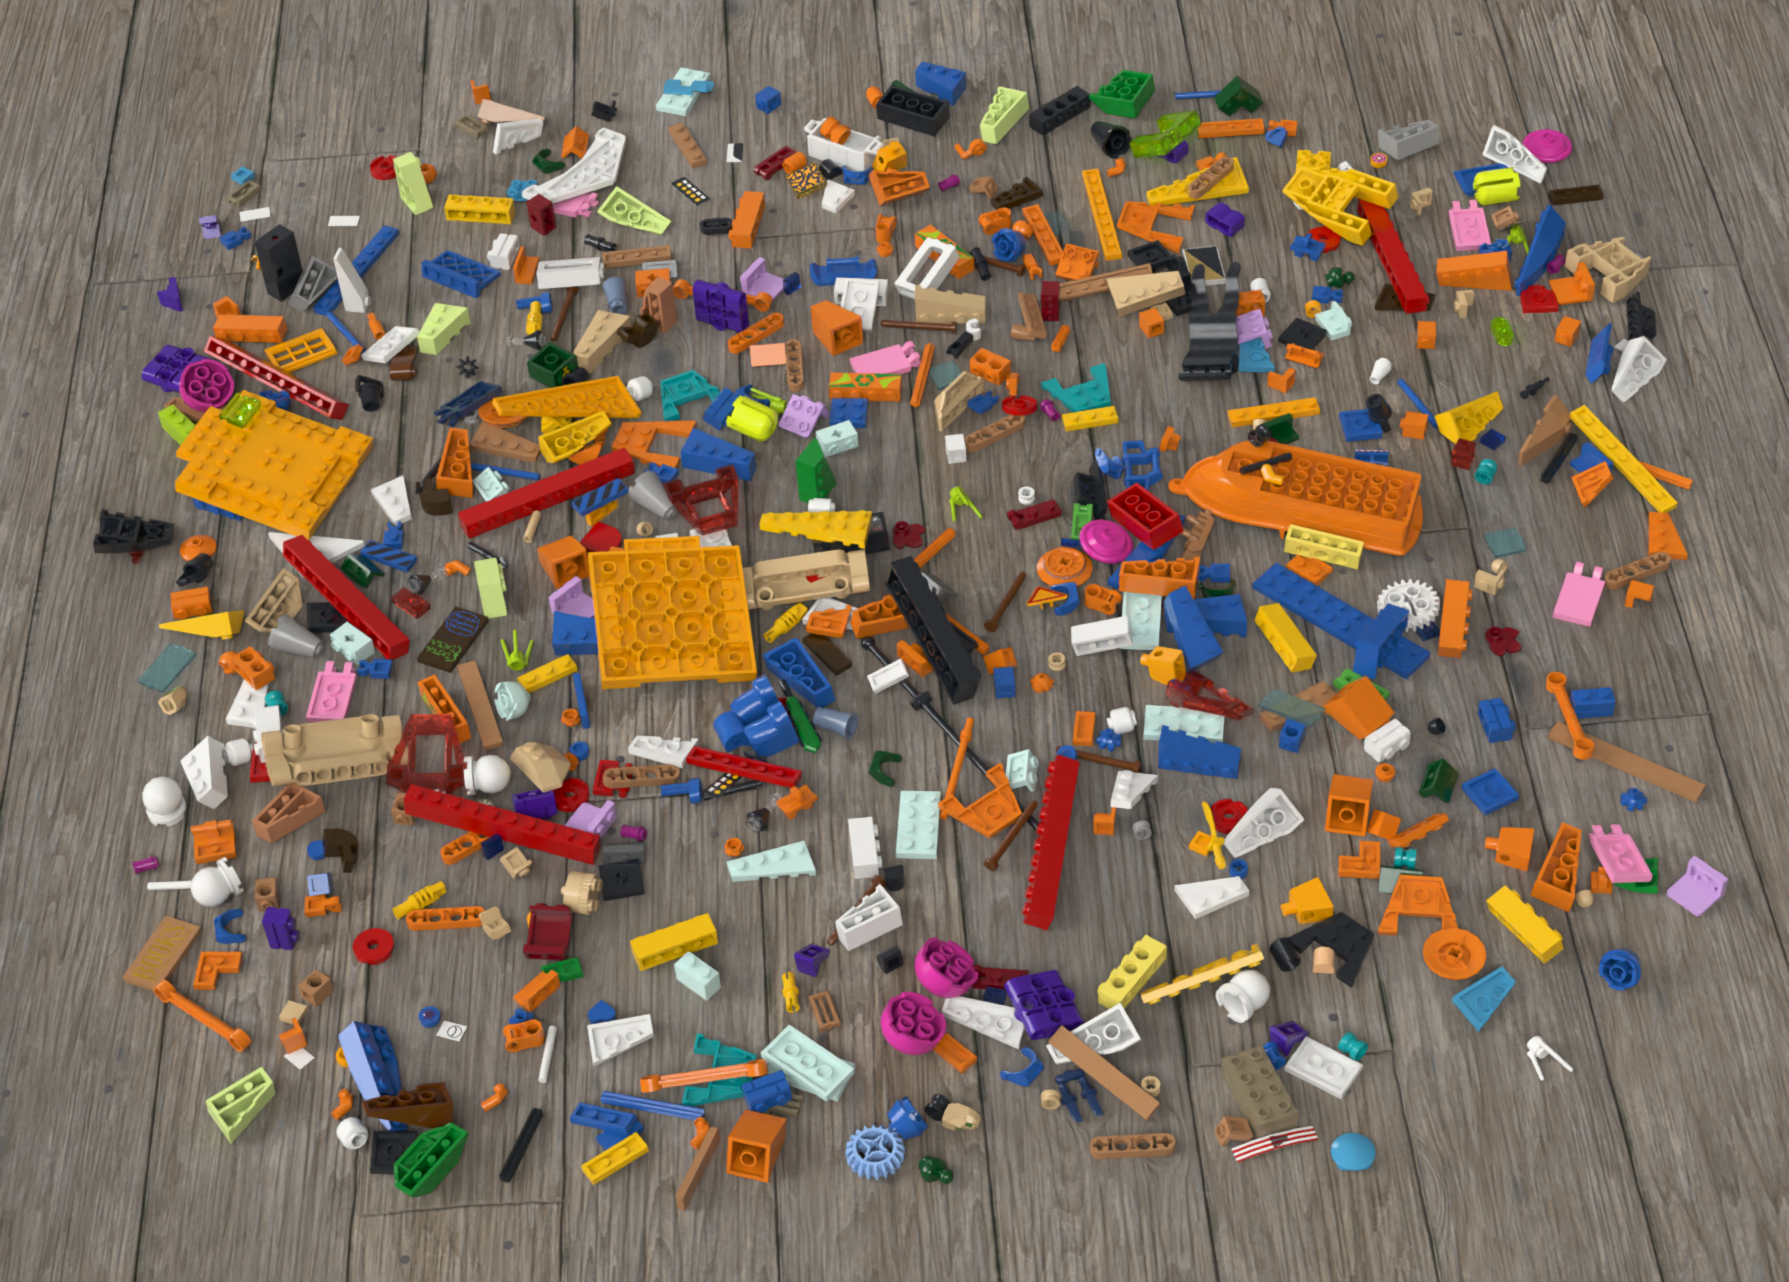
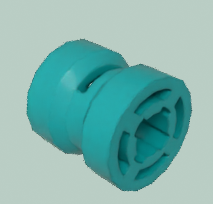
(1486, 471)
(276, 698)
(1405, 857)
(1353, 1046)

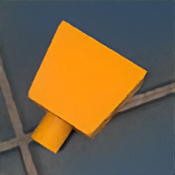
(890, 156)
(1165, 664)
(1308, 902)

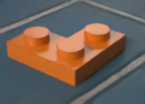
(1365, 865)
(212, 964)

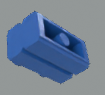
(720, 408)
(1593, 702)
(1496, 720)
(767, 1092)

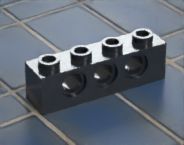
(1059, 110)

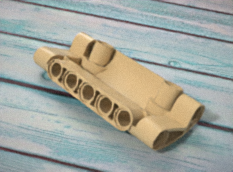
(786, 582)
(332, 750)

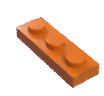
(1418, 830)

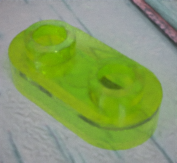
(1502, 331)

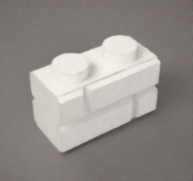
(504, 251)
(1387, 740)

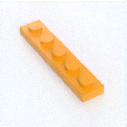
(1296, 408)

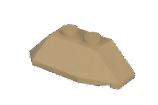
(955, 398)
(279, 599)
(541, 765)

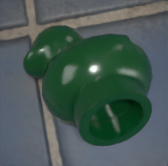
(1336, 278)
(935, 1169)

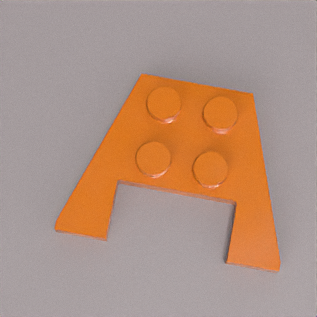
(992, 811)
(1420, 898)

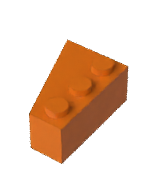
(895, 186)

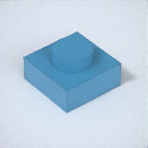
(242, 175)

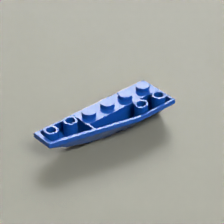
(1543, 249)
(372, 1063)

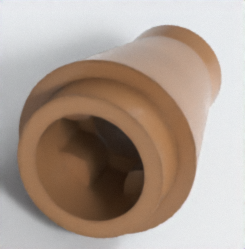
(1020, 332)

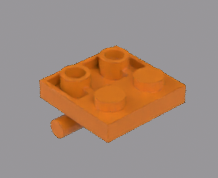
(1077, 263)
(214, 841)

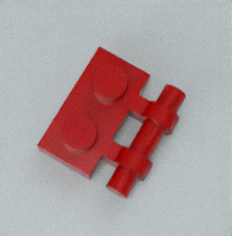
(599, 788)

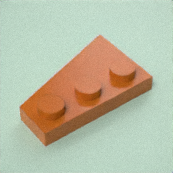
(1664, 536)

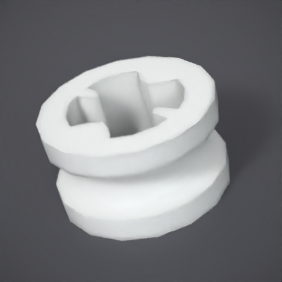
(1026, 499)

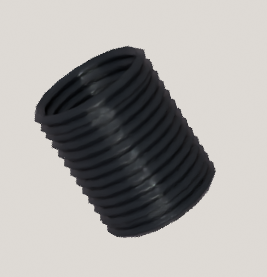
(1285, 954)

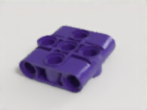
(720, 306)
(168, 366)
(1043, 1004)

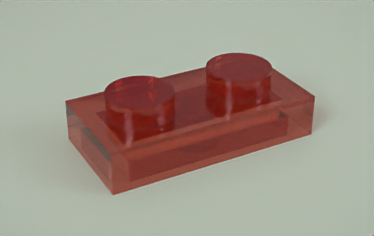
(410, 603)

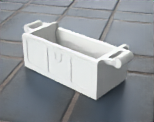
(856, 153)

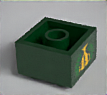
(551, 365)

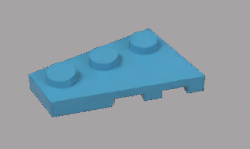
(1254, 357)
(1484, 997)

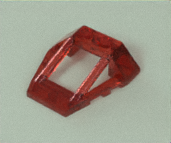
(716, 488)
(1186, 692)
(403, 776)

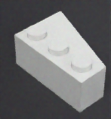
(205, 772)
(869, 919)

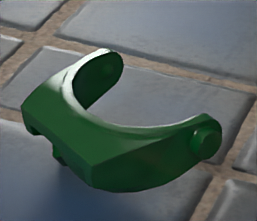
(544, 165)
(1208, 592)
(875, 771)

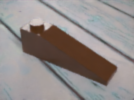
(424, 1107)

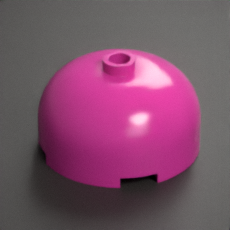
(206, 378)
(945, 968)
(912, 1024)

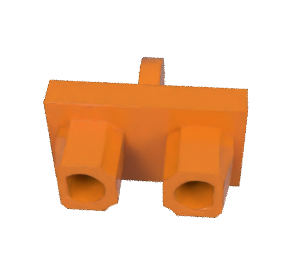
(797, 800)

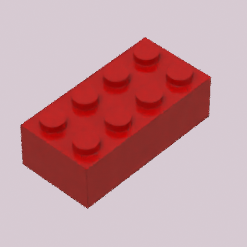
(1145, 516)

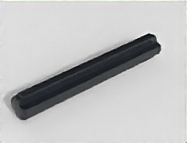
(1559, 457)
(521, 1145)

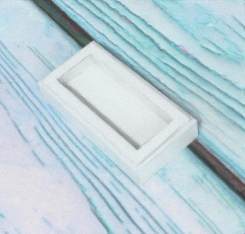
(888, 676)

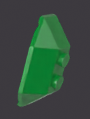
(429, 1160)

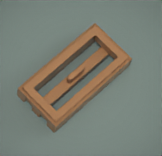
(829, 1024)

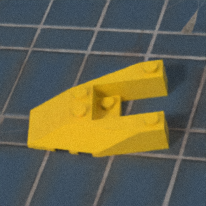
(1328, 193)

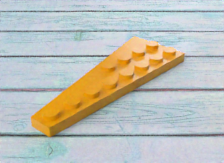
(572, 401)

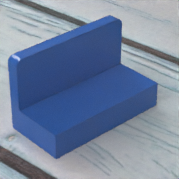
(1589, 458)

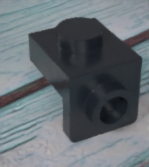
(604, 111)

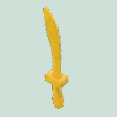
(1216, 842)

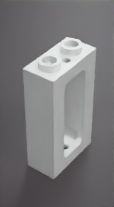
(570, 272)
(937, 273)

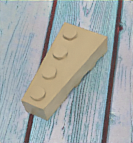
(1143, 291)
(945, 307)
(600, 339)

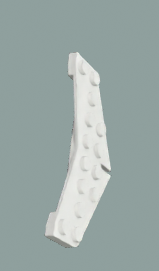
(594, 171)

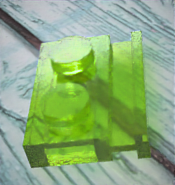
(240, 410)

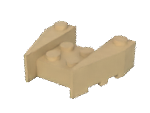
(1615, 261)

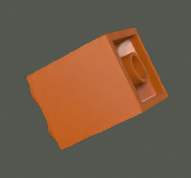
(836, 327)
(564, 560)
(1359, 708)
(1348, 805)
(755, 1145)

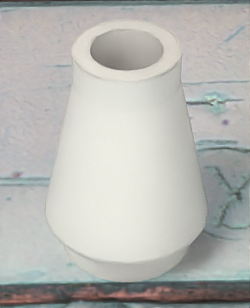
(1380, 370)

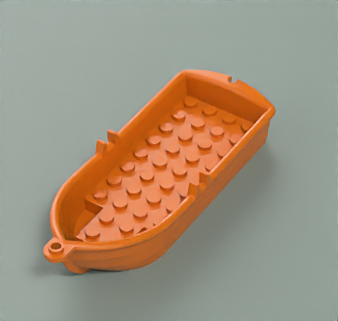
(1317, 493)

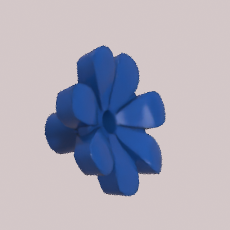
(1109, 739)
(1633, 799)

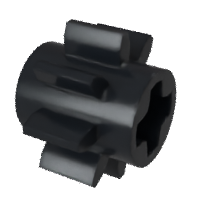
(469, 363)

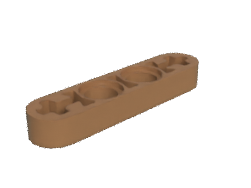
(1213, 179)
(794, 365)
(976, 441)
(1617, 578)
(640, 772)
(1132, 1150)

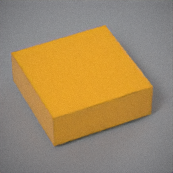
(1200, 843)

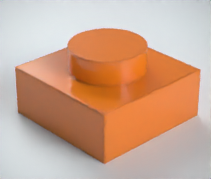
(352, 354)

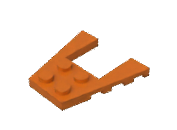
(1139, 220)
(639, 436)

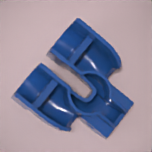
(756, 721)

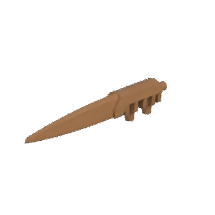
(1197, 536)

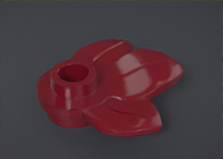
(907, 535)
(1502, 640)

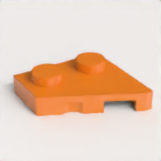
(1592, 482)
(829, 622)

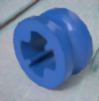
(1238, 863)

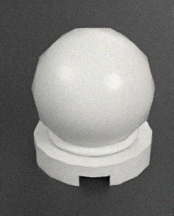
(487, 774)
(164, 801)
(213, 885)
(1244, 994)

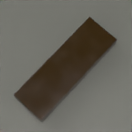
(1575, 195)
(827, 653)

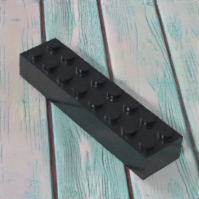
(932, 630)

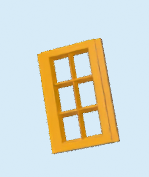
(298, 341)

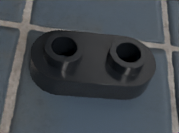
(716, 226)

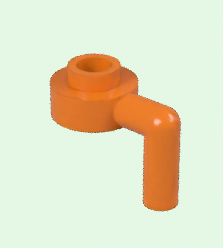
(976, 148)

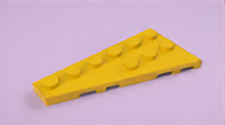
(1176, 193)
(822, 526)
(1207, 972)

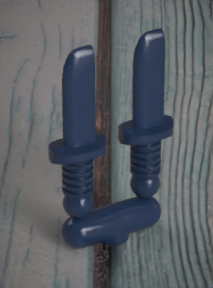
(1069, 1100)

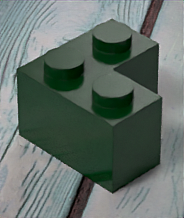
(1238, 94)

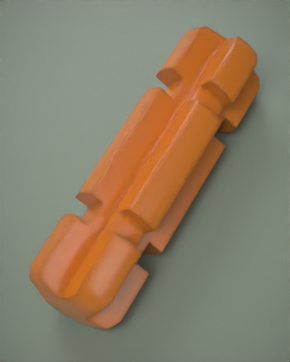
(1060, 338)

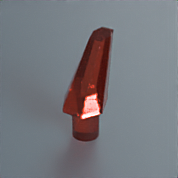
(135, 556)

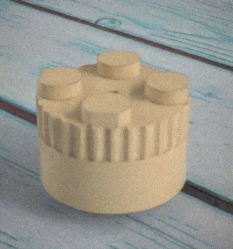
(582, 892)

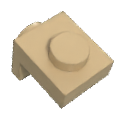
(1420, 199)
(1462, 301)
(1489, 582)
(516, 863)
(494, 924)

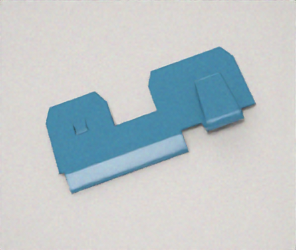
(673, 87)

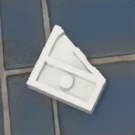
(836, 196)

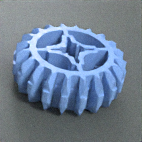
(872, 1145)

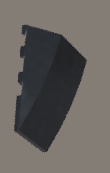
(127, 534)

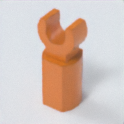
(1032, 266)
(375, 326)

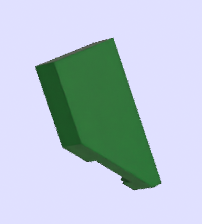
(566, 969)

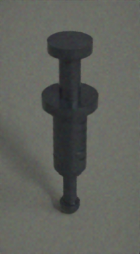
(1532, 389)

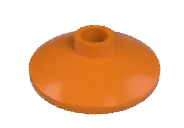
(197, 544)

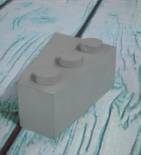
(1408, 140)
(313, 282)

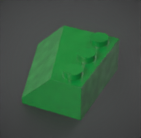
(1125, 94)
(813, 473)

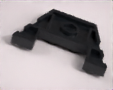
(1344, 937)

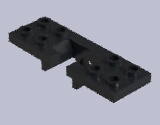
(1159, 259)

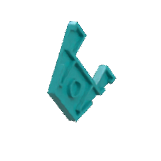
(683, 389)
(1084, 396)
(719, 1089)

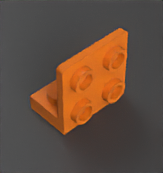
(1574, 289)

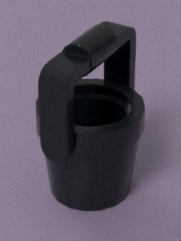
(575, 376)
(369, 393)
(1379, 410)
(195, 570)

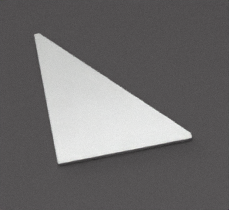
(330, 547)

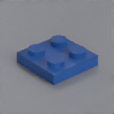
(849, 409)
(1358, 426)
(1490, 791)

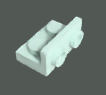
(1334, 322)
(490, 484)
(1022, 770)

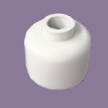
(640, 388)
(1122, 720)
(237, 752)
(352, 1133)

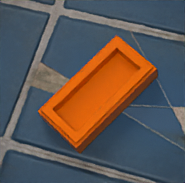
(1084, 728)
(955, 1053)

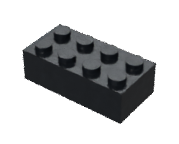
(913, 110)

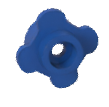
(519, 1013)

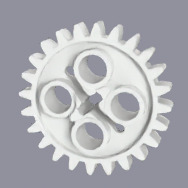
(1419, 600)

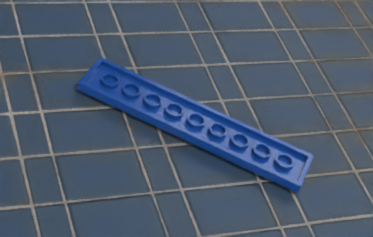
(1333, 616)

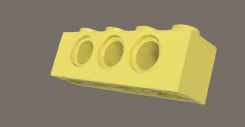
(1324, 546)
(1141, 963)

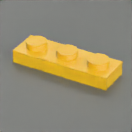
(1089, 418)
(547, 673)
(614, 1158)

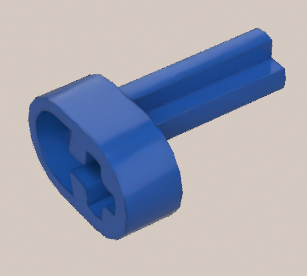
(545, 300)
(693, 787)

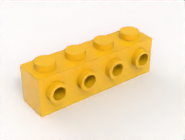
(479, 209)
(1285, 637)
(1525, 924)
(673, 941)

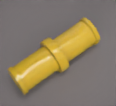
(790, 992)

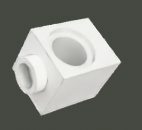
(955, 448)

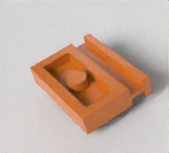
(1310, 569)

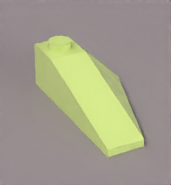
(629, 211)

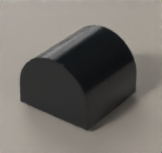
(829, 169)
(894, 877)
(890, 959)

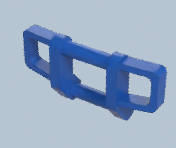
(1142, 458)

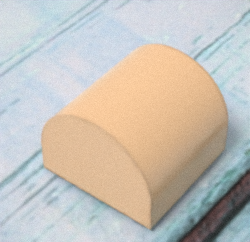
(1323, 960)

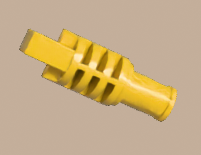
(534, 318)
(786, 622)
(420, 899)

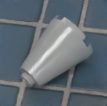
(652, 495)
(294, 638)

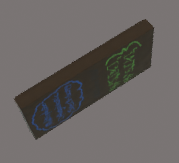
(453, 639)

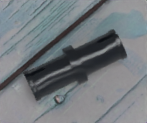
(599, 243)
(980, 264)

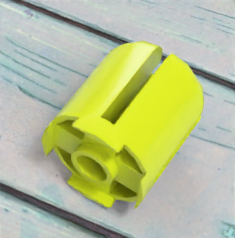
(1496, 186)
(752, 419)

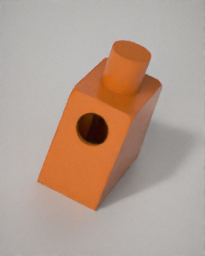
(1512, 847)

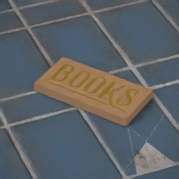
(162, 953)

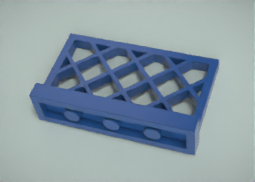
(458, 279)

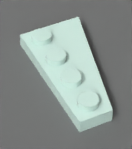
(784, 860)

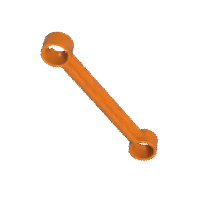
(751, 300)
(1570, 717)
(236, 1037)
(749, 1069)

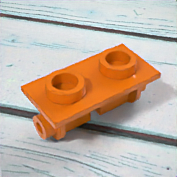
(1303, 355)

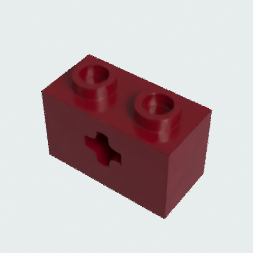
(541, 214)
(1050, 300)

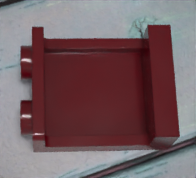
(549, 932)

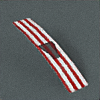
(1274, 1142)

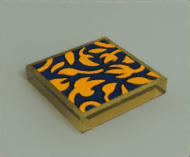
(806, 180)

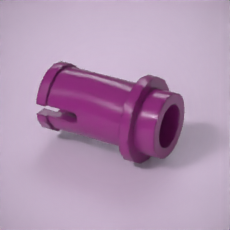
(952, 181)
(1554, 266)
(1047, 407)
(638, 833)
(146, 864)

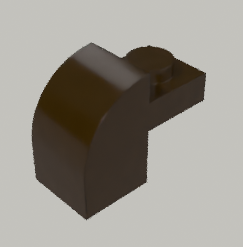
(641, 332)
(435, 501)
(340, 843)

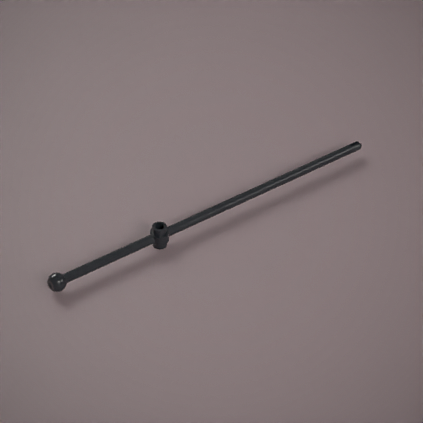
(922, 701)

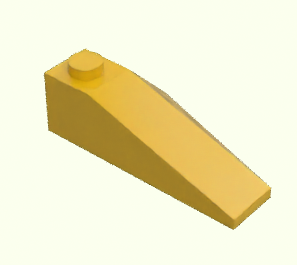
(1470, 418)
(572, 437)
(213, 625)

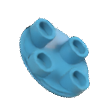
(517, 187)
(1353, 1152)

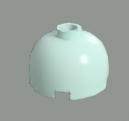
(511, 700)

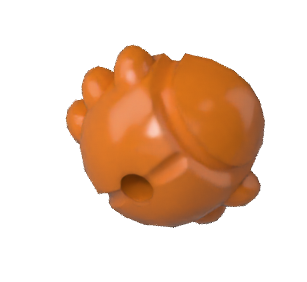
(1041, 682)

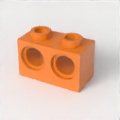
(1251, 301)
(990, 366)
(253, 668)

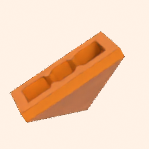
(587, 453)

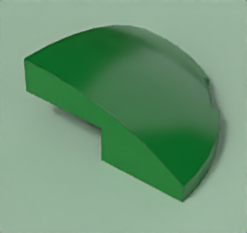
(1645, 887)

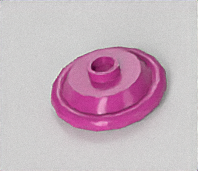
(1548, 145)
(1106, 541)

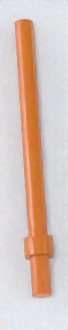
(965, 737)

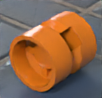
(832, 129)

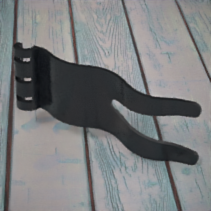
(1212, 336)

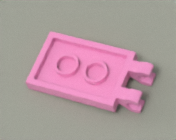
(577, 205)
(1468, 226)
(887, 360)
(1579, 596)
(332, 693)
(1619, 855)

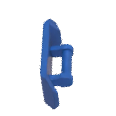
(842, 269)
(1599, 355)

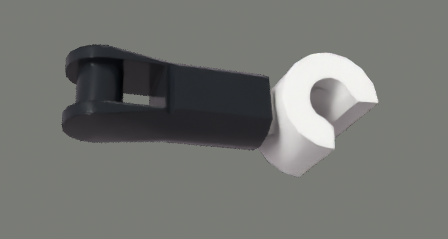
(971, 334)

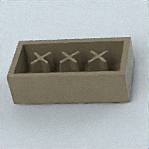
(1259, 1092)

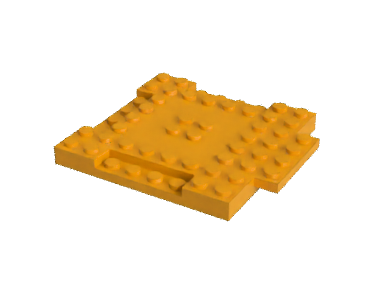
(273, 469)
(670, 613)

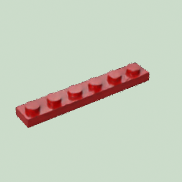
(744, 767)

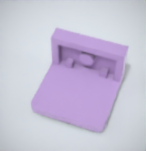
(758, 280)
(1253, 326)
(802, 415)
(572, 600)
(593, 819)
(1698, 887)

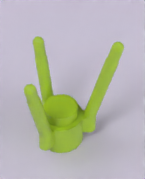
(1517, 236)
(777, 403)
(960, 498)
(517, 660)

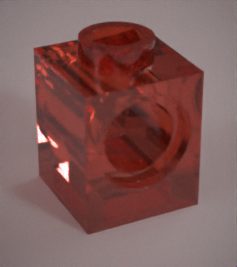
(1463, 454)

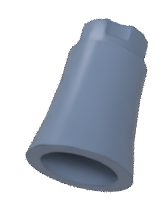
(616, 294)
(836, 721)

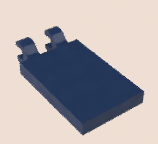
(467, 402)

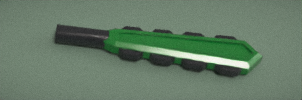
(803, 727)

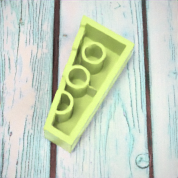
(1003, 114)

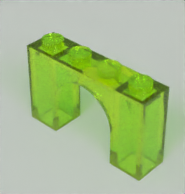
(1173, 130)

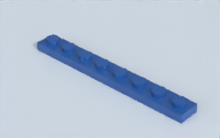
(362, 264)

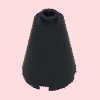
(1111, 138)

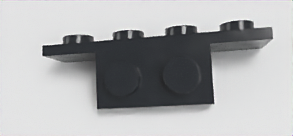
(1639, 319)
(1091, 489)

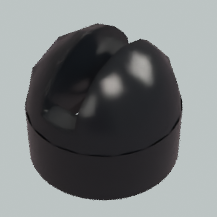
(1436, 726)

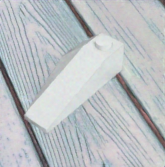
(1506, 149)
(352, 288)
(1636, 367)
(1266, 820)
(1103, 1034)

